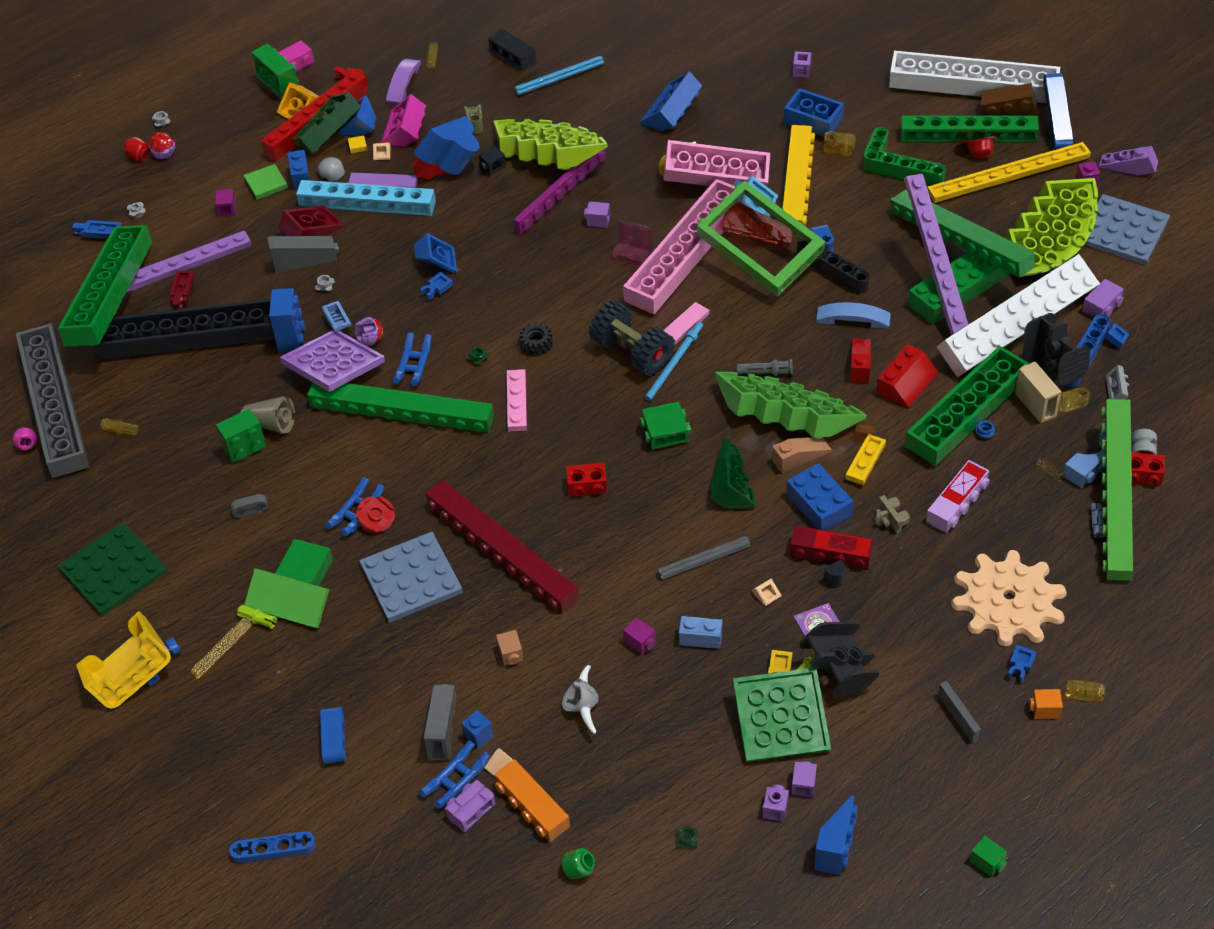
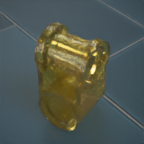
(841, 144)

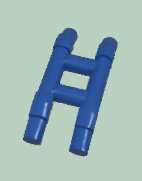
(408, 353)
(354, 499)
(456, 763)

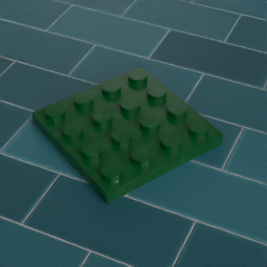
(112, 569)

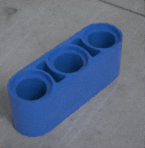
(333, 735)

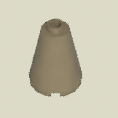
(274, 414)

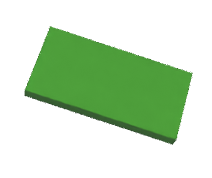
(286, 598)

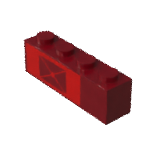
(831, 547)

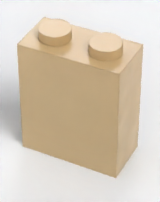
(1038, 392)

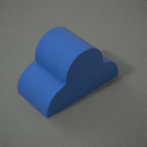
(449, 146)

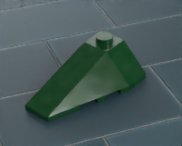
(729, 480)

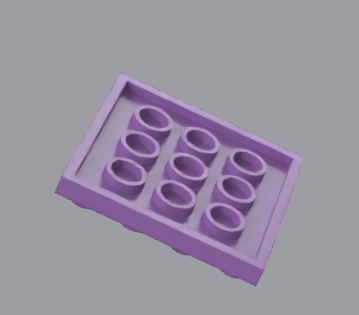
(332, 360)

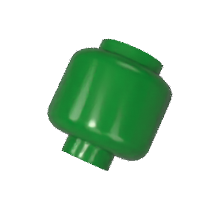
(578, 863)

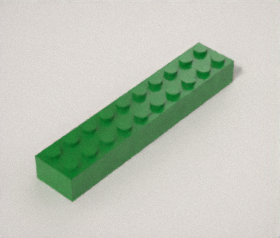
(105, 286)

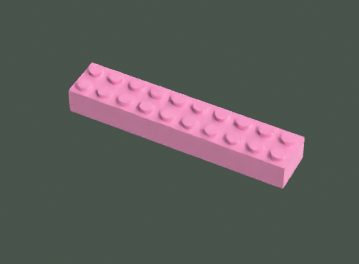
(675, 254)

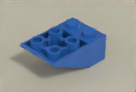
(836, 839)

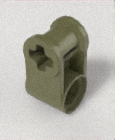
(474, 114)

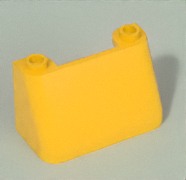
(127, 667)

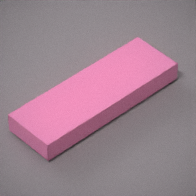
(686, 321)

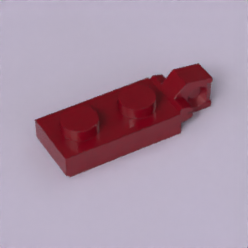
(181, 288)

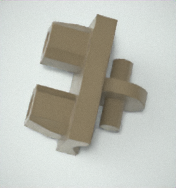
(888, 515)

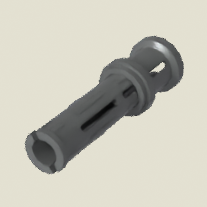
(742, 368)

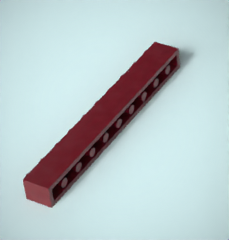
(503, 547)

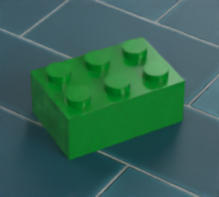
(274, 69)

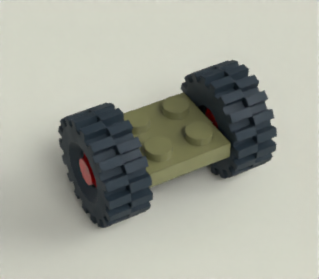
(648, 350)

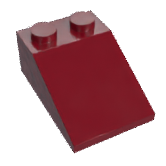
(309, 222)

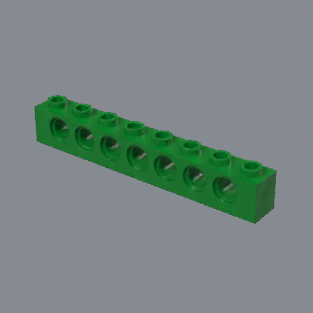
(969, 128)

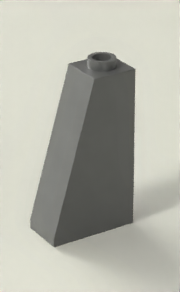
(301, 251)
(440, 723)

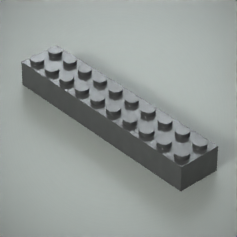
(52, 401)

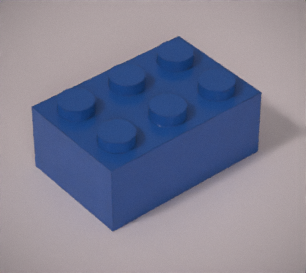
(815, 111)
(286, 320)
(819, 497)

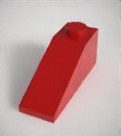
(860, 360)

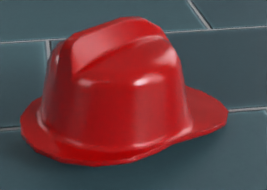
(981, 147)

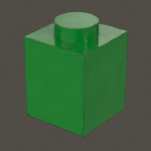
(988, 856)

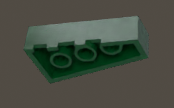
(326, 122)

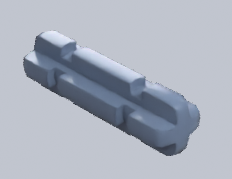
(1097, 521)

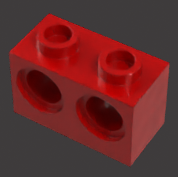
(1147, 468)
(586, 479)

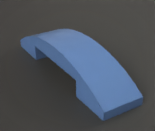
(853, 312)

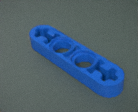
(272, 851)

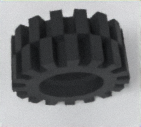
(536, 346)

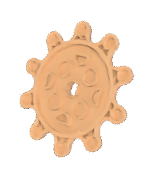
(1005, 616)

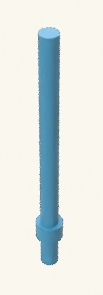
(690, 337)

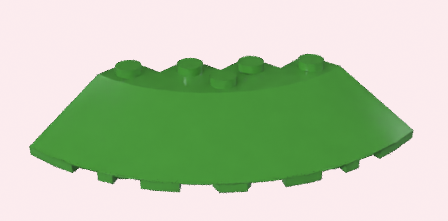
(787, 404)

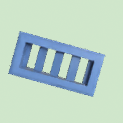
(336, 316)

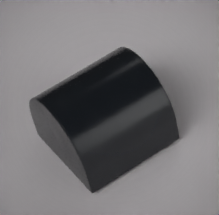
(835, 574)

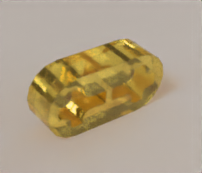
(1072, 399)
(1085, 691)

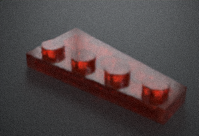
(751, 223)

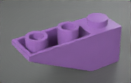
(1133, 161)

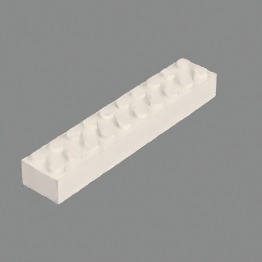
(963, 74)
(1010, 318)

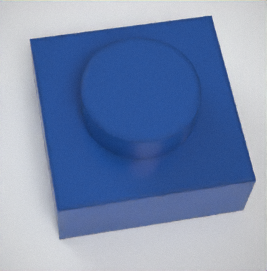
(1116, 335)

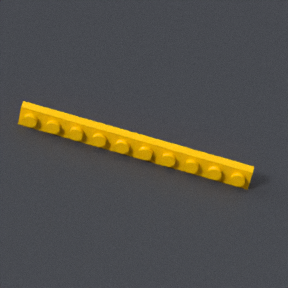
(1008, 172)

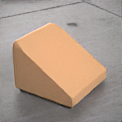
(381, 151)
(766, 592)
(497, 762)

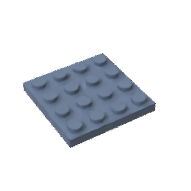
(1126, 229)
(411, 577)

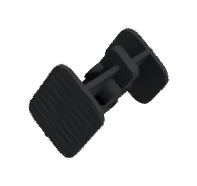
(1050, 348)
(840, 655)

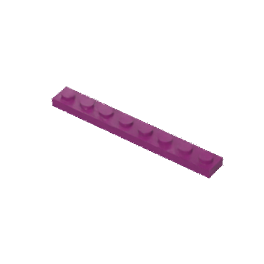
(556, 192)

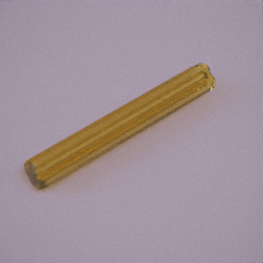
(221, 647)

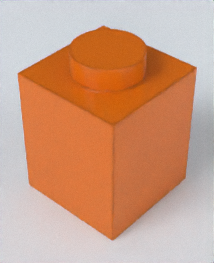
(1046, 704)

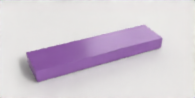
(384, 179)

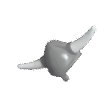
(581, 698)

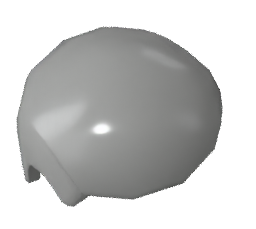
(331, 169)

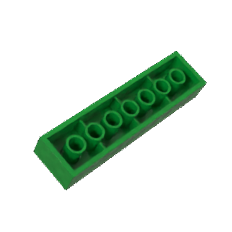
(965, 406)

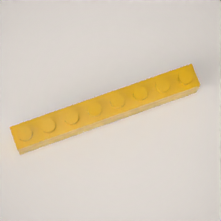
(799, 172)

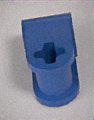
(824, 233)

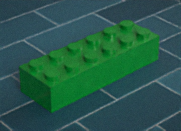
(971, 277)

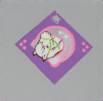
(813, 617)

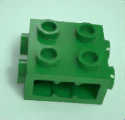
(665, 425)

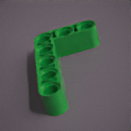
(896, 165)

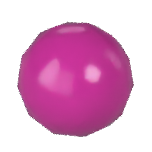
(24, 438)

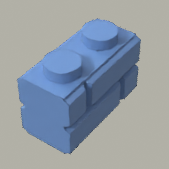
(700, 632)

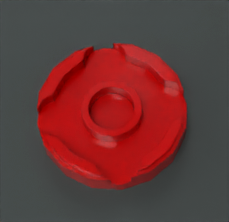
(375, 514)

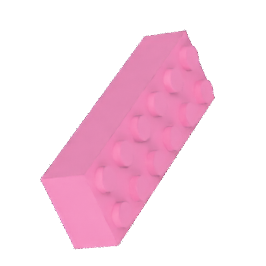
(706, 163)

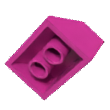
(404, 122)

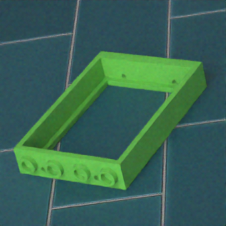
(791, 270)

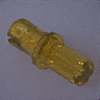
(119, 426)

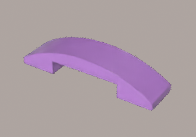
(401, 79)

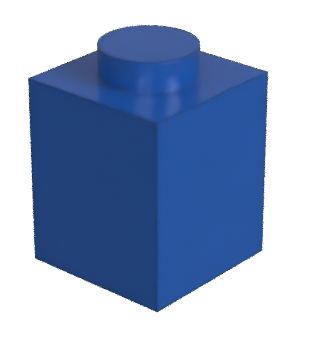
(477, 729)

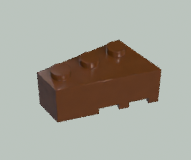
(1010, 101)

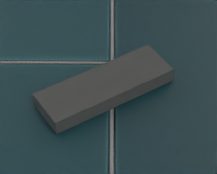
(959, 712)

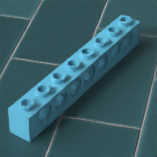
(366, 197)

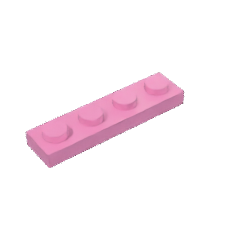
(516, 400)

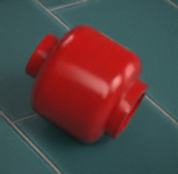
(136, 149)

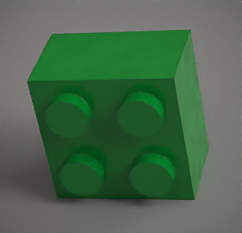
(241, 435)

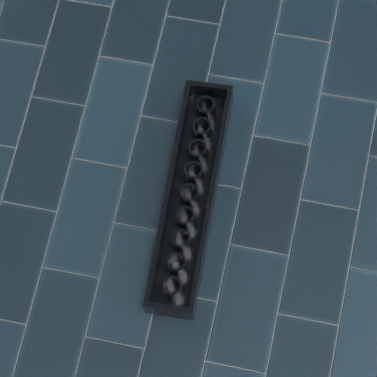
(186, 329)

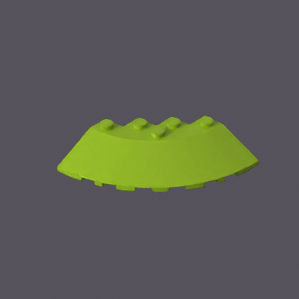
(547, 142)
(1057, 222)

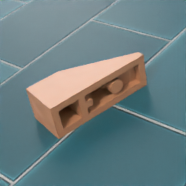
(797, 452)

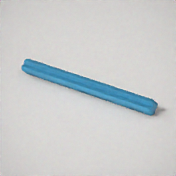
(559, 75)

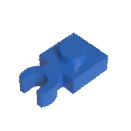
(438, 284)
(1021, 661)

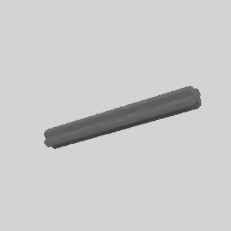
(703, 557)

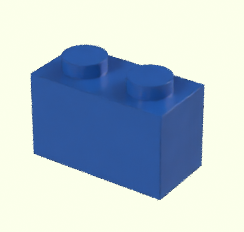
(298, 167)

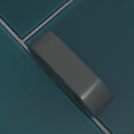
(249, 505)

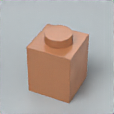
(510, 648)

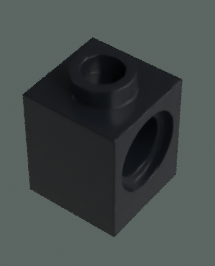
(492, 161)

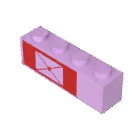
(958, 496)

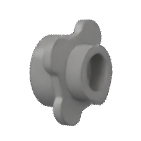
(160, 119)
(136, 210)
(324, 283)

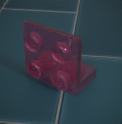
(633, 243)

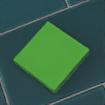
(265, 181)

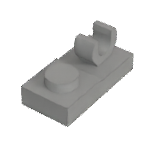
(1116, 383)

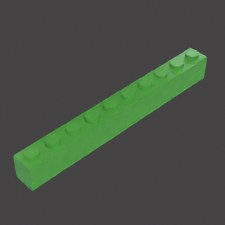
(1118, 490)

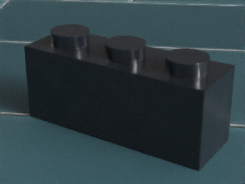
(512, 49)

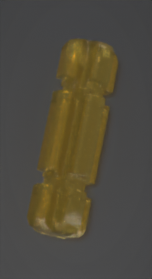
(432, 55)

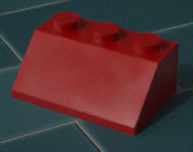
(906, 377)

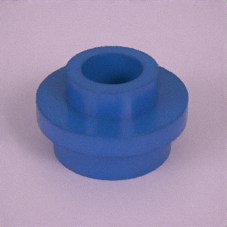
(985, 429)

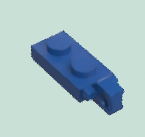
(95, 229)

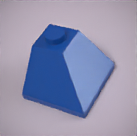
(361, 121)
(436, 253)

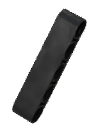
(839, 269)

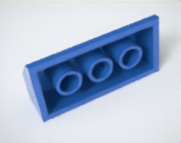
(672, 103)

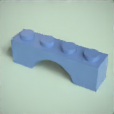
(1084, 468)

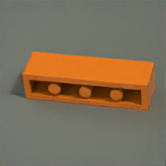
(532, 801)

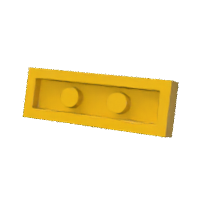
(865, 459)

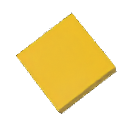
(357, 144)

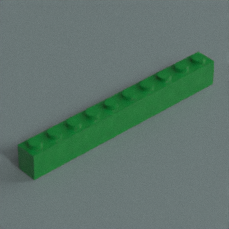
(971, 237)
(404, 406)

